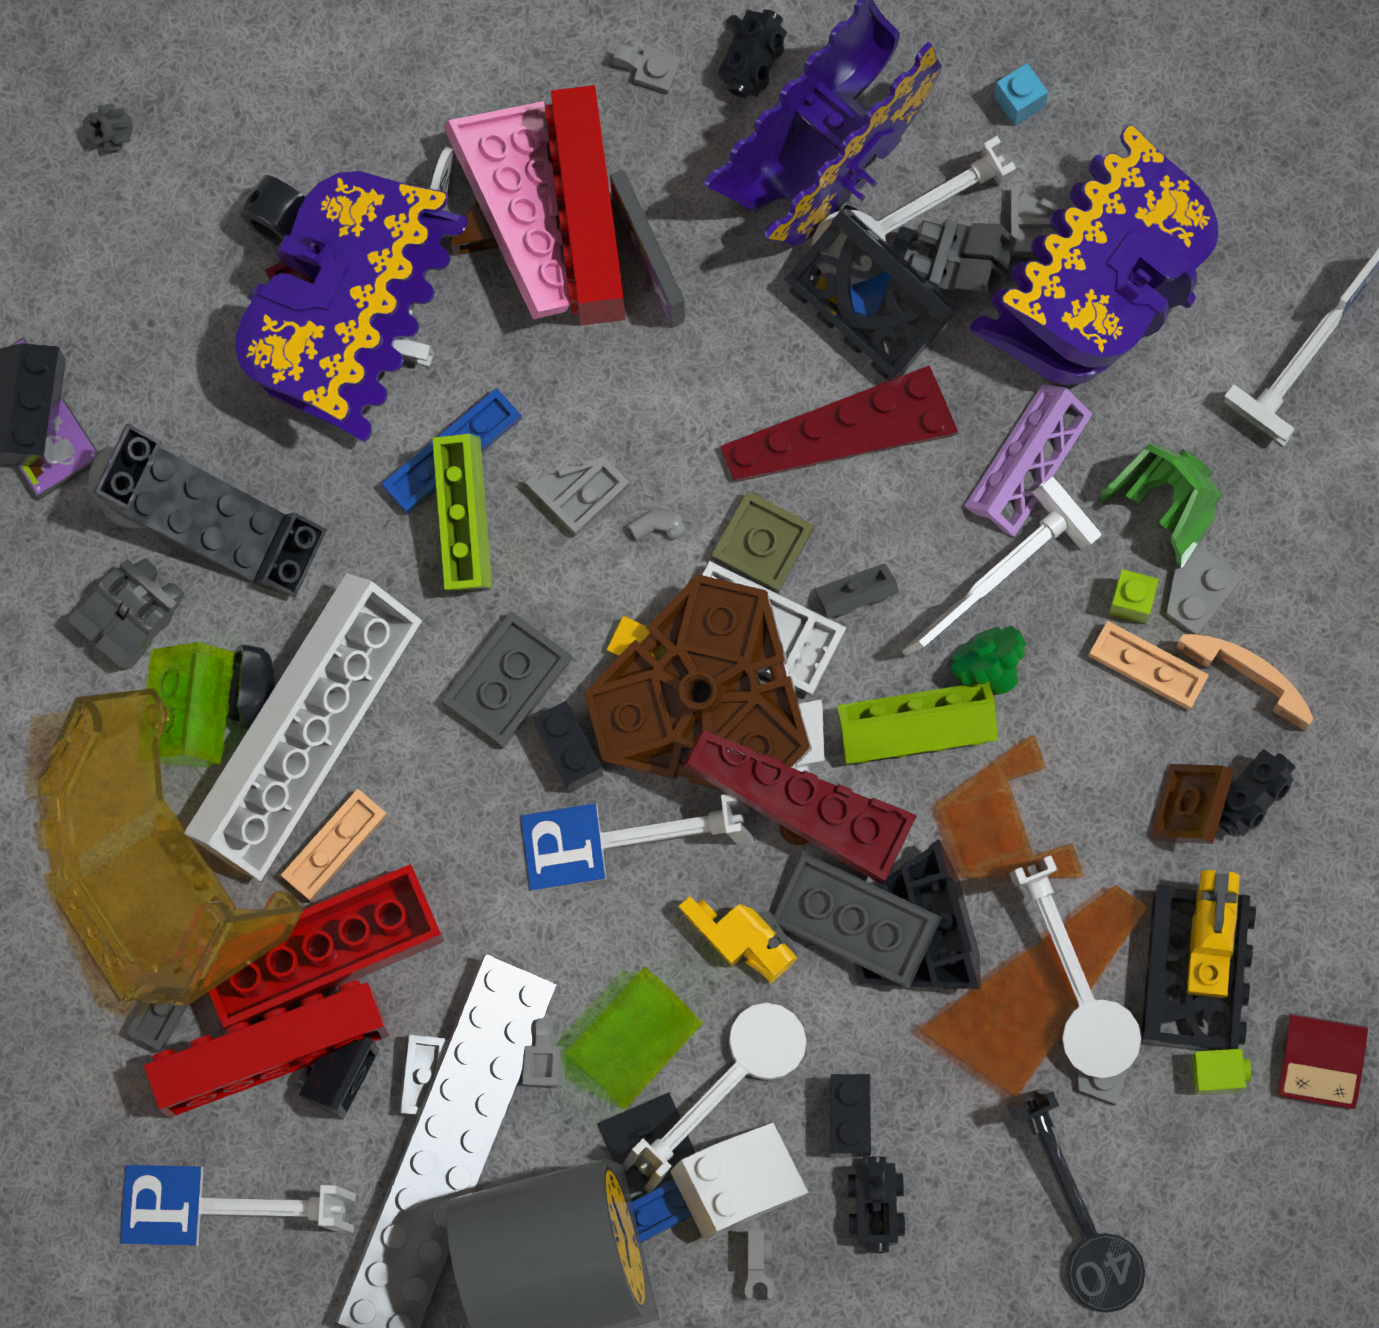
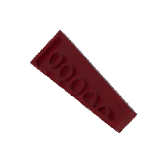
(867, 422)
(830, 816)

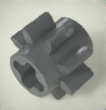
(109, 127)

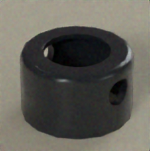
(272, 209)

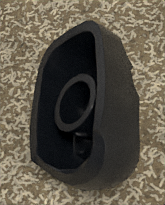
(250, 684)

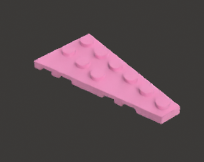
(516, 190)

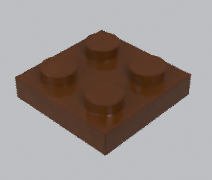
(1191, 803)

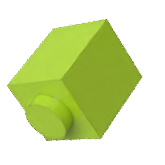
(1133, 596)
(1220, 1071)

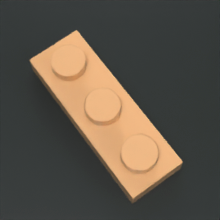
(1148, 665)
(334, 845)

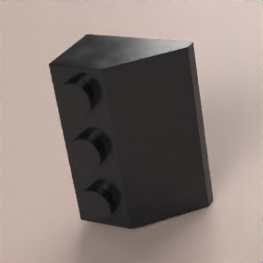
(29, 403)

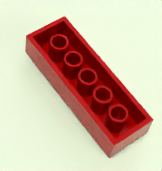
(586, 205)
(332, 947)
(264, 1050)

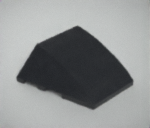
(953, 951)

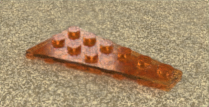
(1025, 1005)

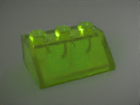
(195, 689)
(634, 1038)

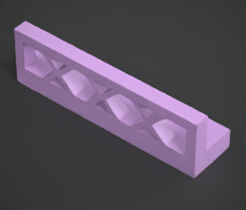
(1024, 452)

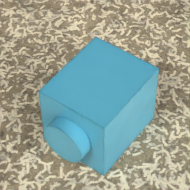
(1020, 94)

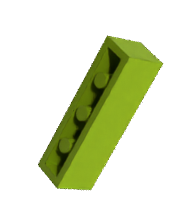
(462, 512)
(917, 722)

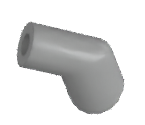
(658, 520)

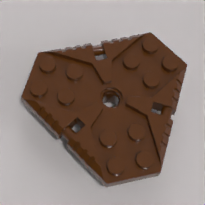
(715, 637)

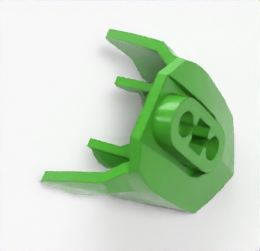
(1193, 496)

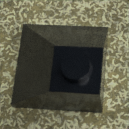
(338, 1077)

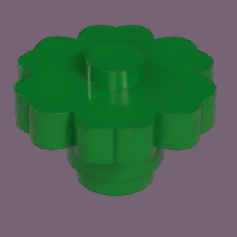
(991, 659)

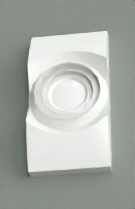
(805, 635)

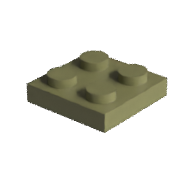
(762, 542)

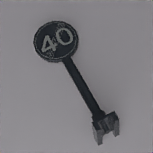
(1104, 1267)

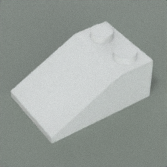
(738, 1180)

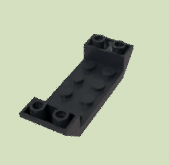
(207, 514)

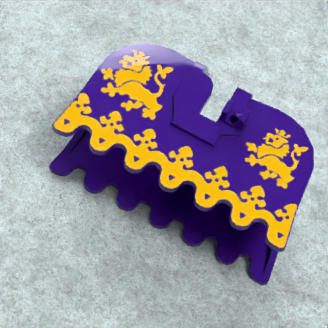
(798, 163)
(1108, 269)
(331, 339)

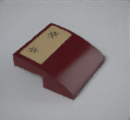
(1322, 1061)

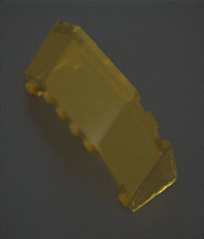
(130, 872)

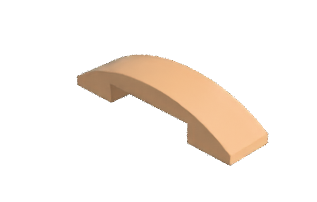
(1205, 649)

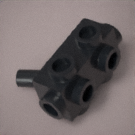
(752, 51)
(1254, 791)
(875, 1190)

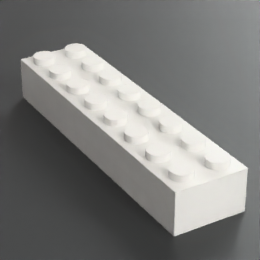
(303, 726)

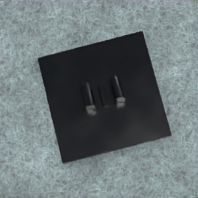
(647, 1122)

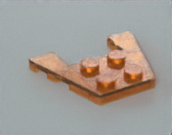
(987, 825)

